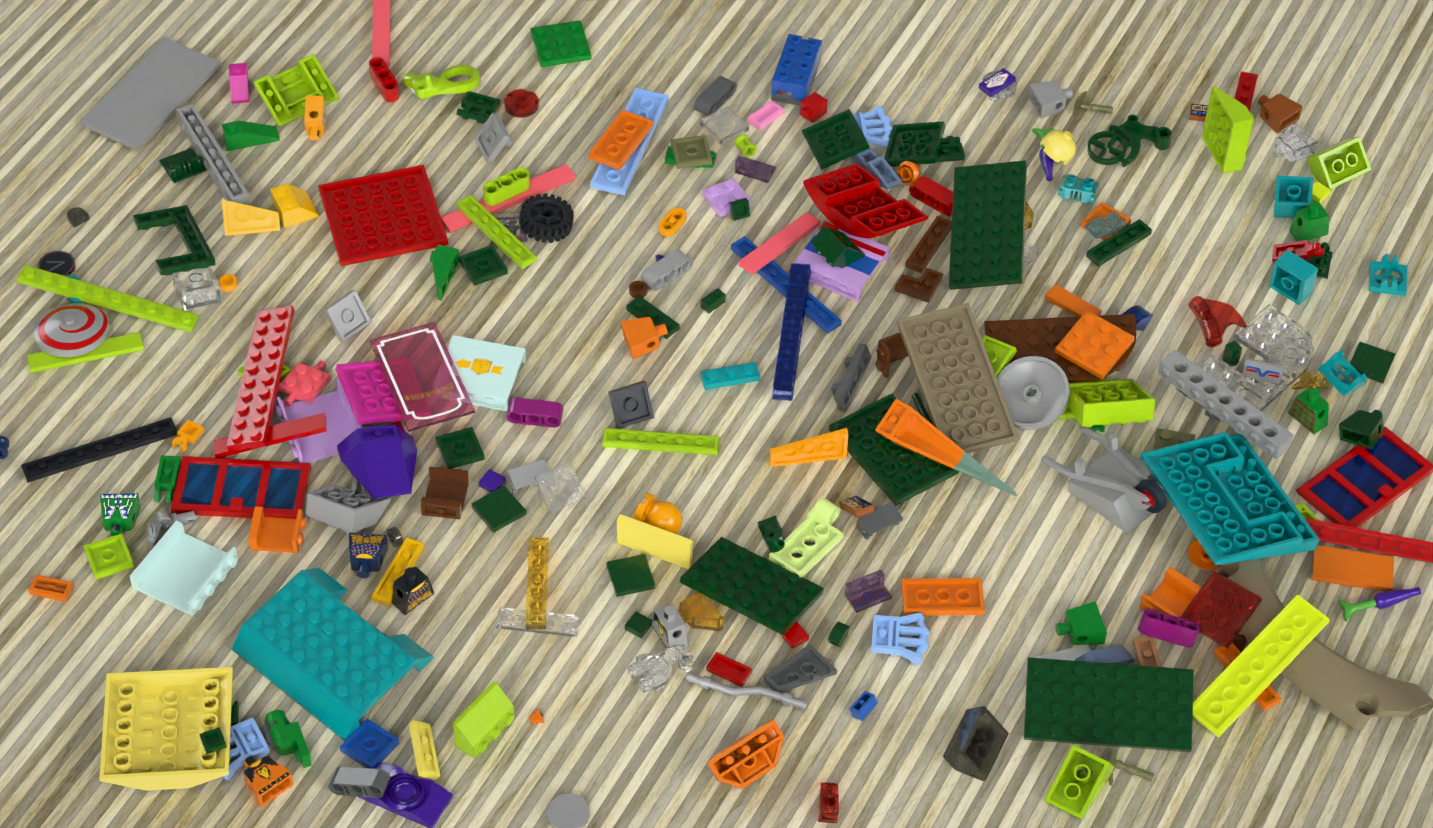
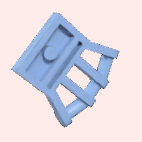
(864, 121)
(887, 640)
(248, 743)

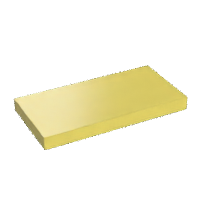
(654, 541)

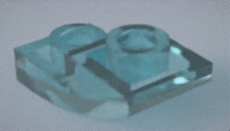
(1105, 226)

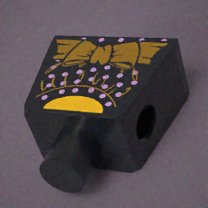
(411, 590)

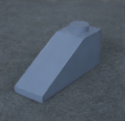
(1113, 655)

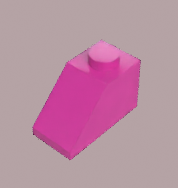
(239, 82)

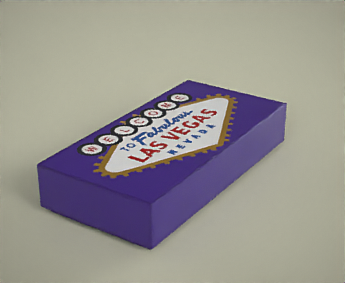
(997, 82)

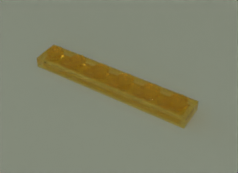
(537, 583)

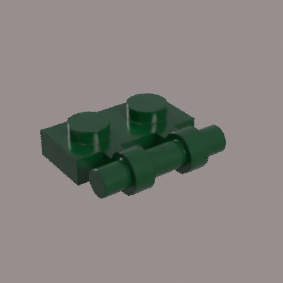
(479, 103)
(950, 150)

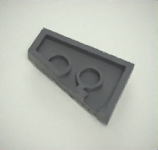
(800, 670)

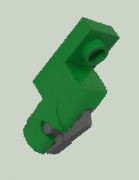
(286, 737)

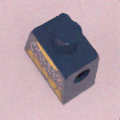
(367, 552)

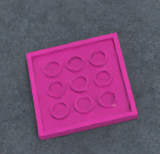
(368, 392)

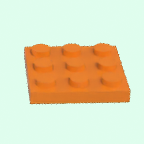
(1094, 344)

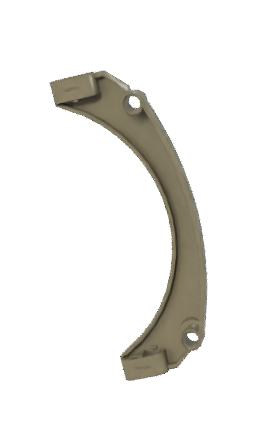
(1323, 674)

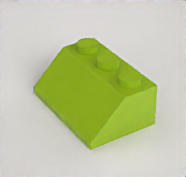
(1339, 162)
(483, 721)

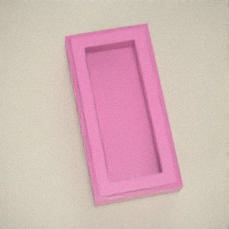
(765, 115)

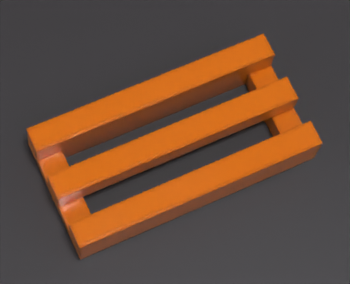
(49, 590)

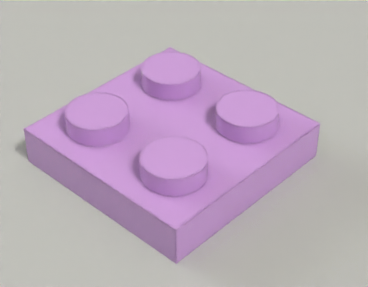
(721, 194)

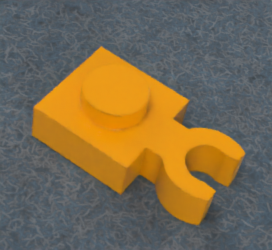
(188, 433)

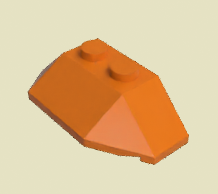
(748, 756)

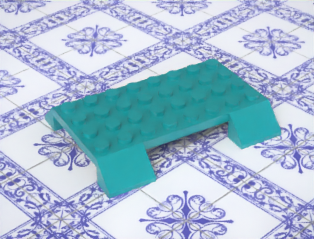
(325, 651)

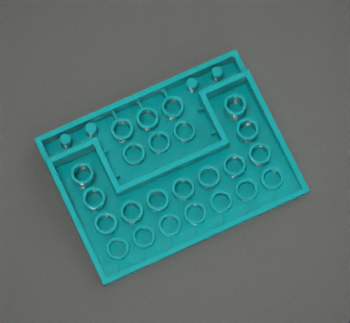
(1230, 499)

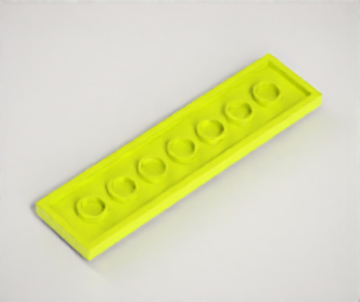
(1258, 665)

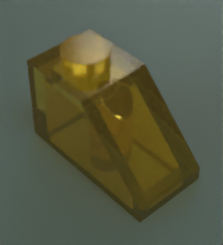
(700, 613)

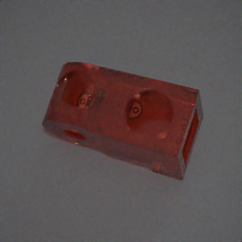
(828, 803)

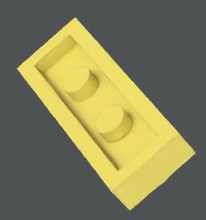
(424, 750)

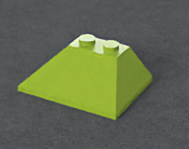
(287, 91)

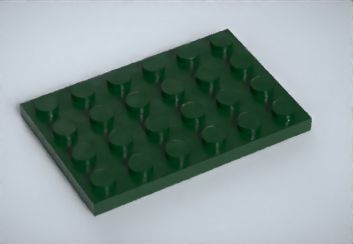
(892, 467)
(752, 585)

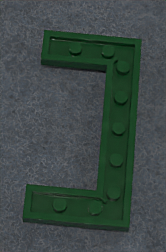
(200, 253)

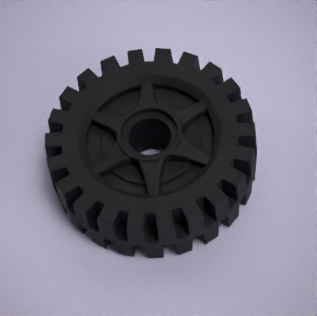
(546, 218)

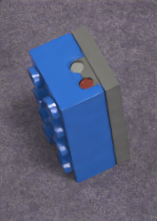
(796, 69)

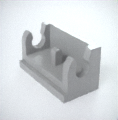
(525, 474)

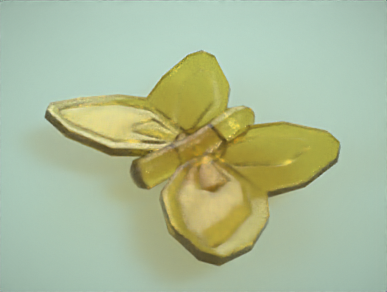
(1311, 381)

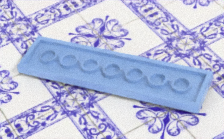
(647, 105)

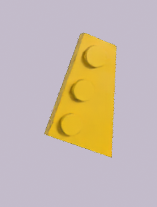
(248, 219)

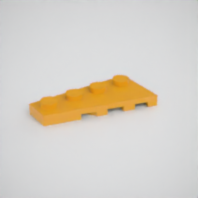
(814, 449)

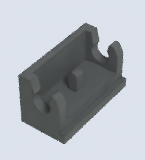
(879, 520)

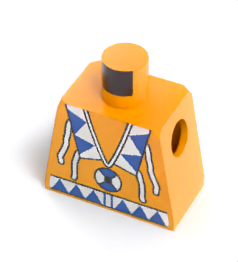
(315, 123)

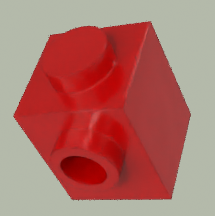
(813, 107)

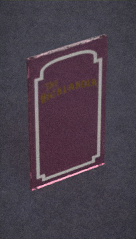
(422, 376)

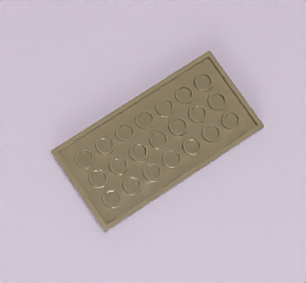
(957, 378)

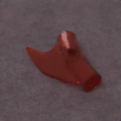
(1214, 318)

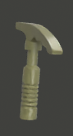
(1094, 107)
(1130, 768)

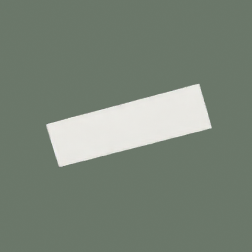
(1068, 654)

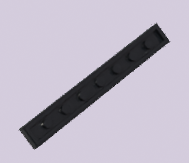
(99, 449)

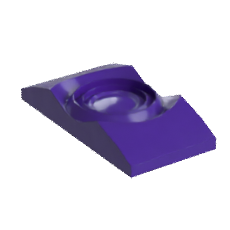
(412, 796)

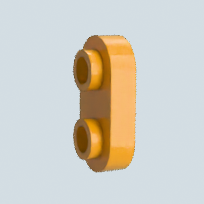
(672, 222)

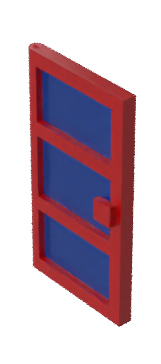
(1365, 480)
(239, 485)

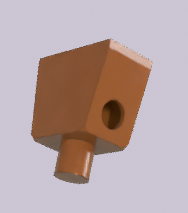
(1279, 111)

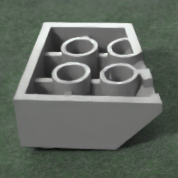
(344, 508)

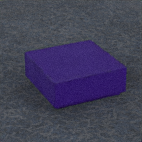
(491, 481)

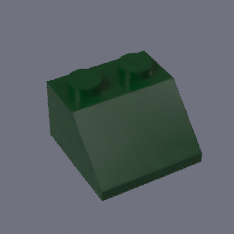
(836, 247)

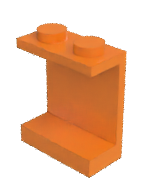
(276, 533)
(1171, 595)

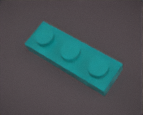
(730, 375)

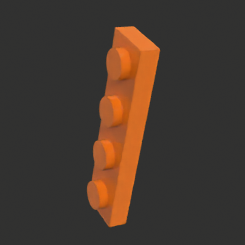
(1268, 697)

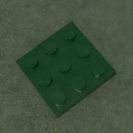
(835, 139)
(915, 143)

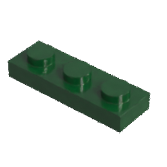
(641, 308)

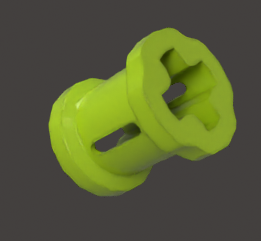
(745, 145)

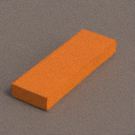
(1070, 302)

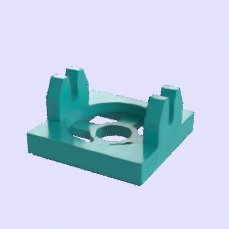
(1385, 287)
(1343, 386)

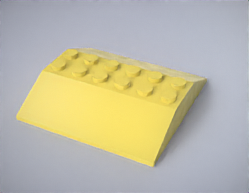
(156, 726)

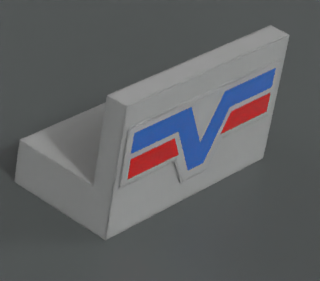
(1263, 371)

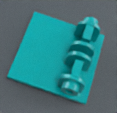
(1072, 183)

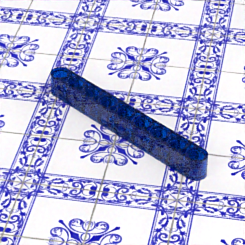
(791, 332)

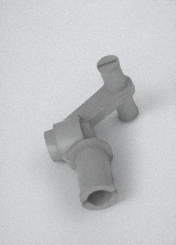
(165, 520)

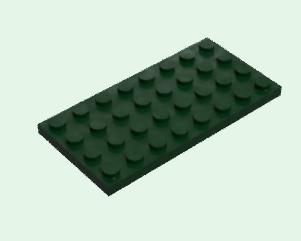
(988, 225)
(1109, 704)

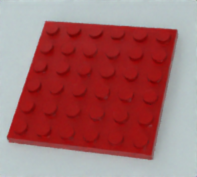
(382, 215)

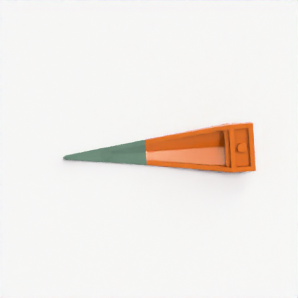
(915, 433)

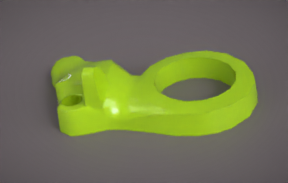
(428, 85)

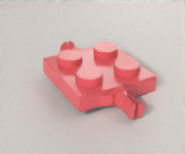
(304, 383)

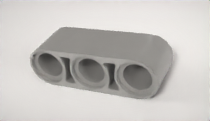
(666, 270)

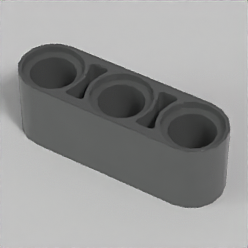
(715, 96)
(359, 782)

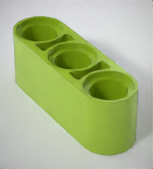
(506, 186)

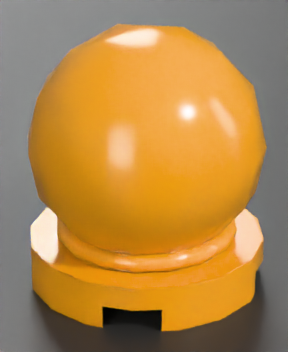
(659, 514)

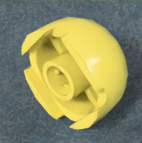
(1059, 145)

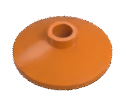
(1197, 557)

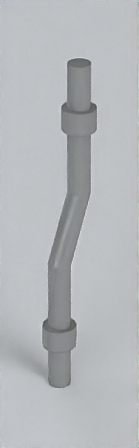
(786, 699)

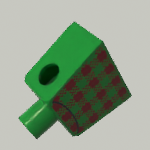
(1310, 410)

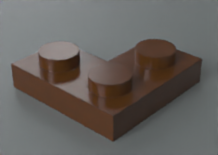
(920, 289)

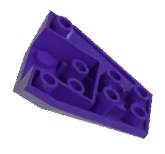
(380, 459)

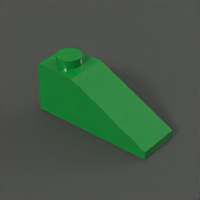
(247, 134)
(444, 265)

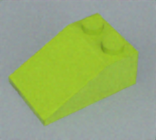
(1079, 782)

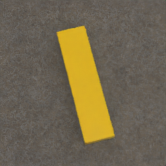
(405, 558)

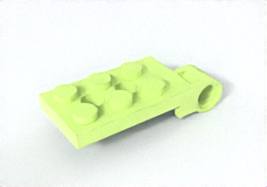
(816, 529)

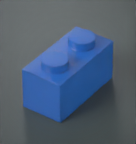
(863, 705)

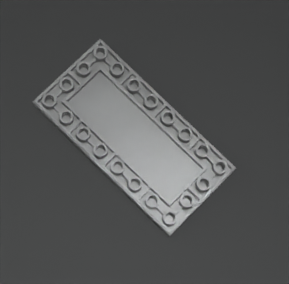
(150, 94)

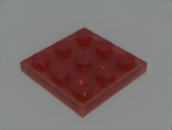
(1221, 609)

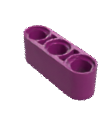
(534, 412)
(1168, 628)

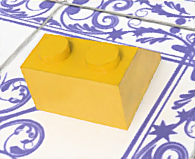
(292, 204)

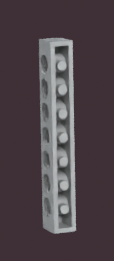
(213, 157)
(1225, 404)

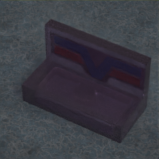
(754, 169)
(867, 591)

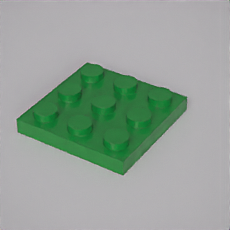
(560, 43)

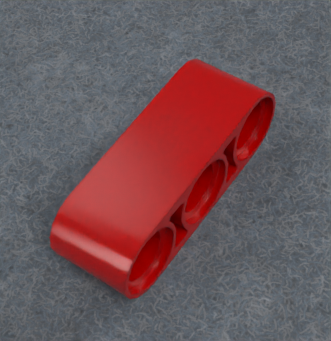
(384, 79)
(932, 195)

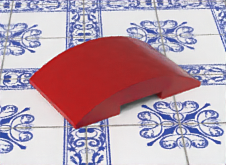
(857, 203)

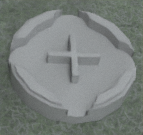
(568, 811)

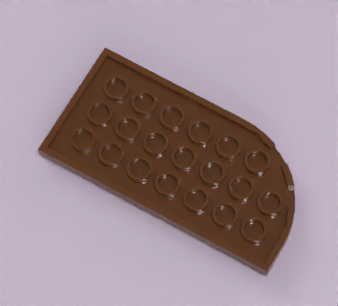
(1043, 335)

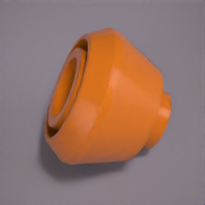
(908, 172)

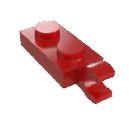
(1301, 248)

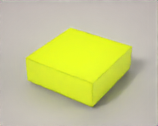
(1320, 192)

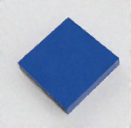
(369, 744)

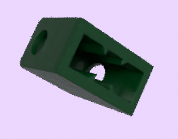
(1362, 428)

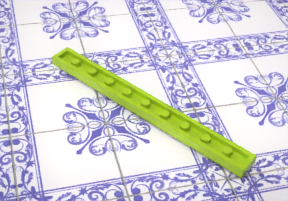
(108, 298)

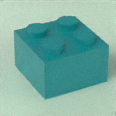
(1291, 195)
(1293, 277)

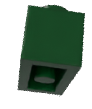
(713, 300)
(1232, 353)

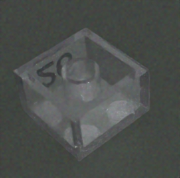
(196, 288)

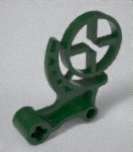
(1133, 133)

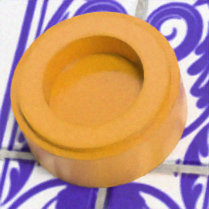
(228, 282)

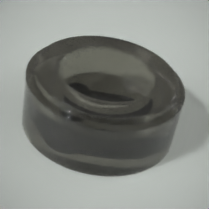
(395, 536)

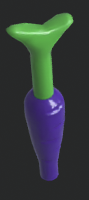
(1046, 161)
(1380, 601)

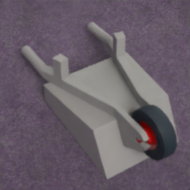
(1114, 484)

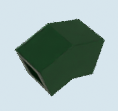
(838, 634)

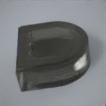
(77, 216)

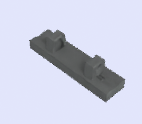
(855, 370)

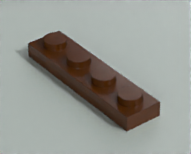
(929, 244)

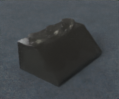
(976, 743)

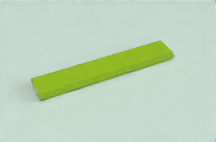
(496, 231)
(109, 348)
(660, 441)

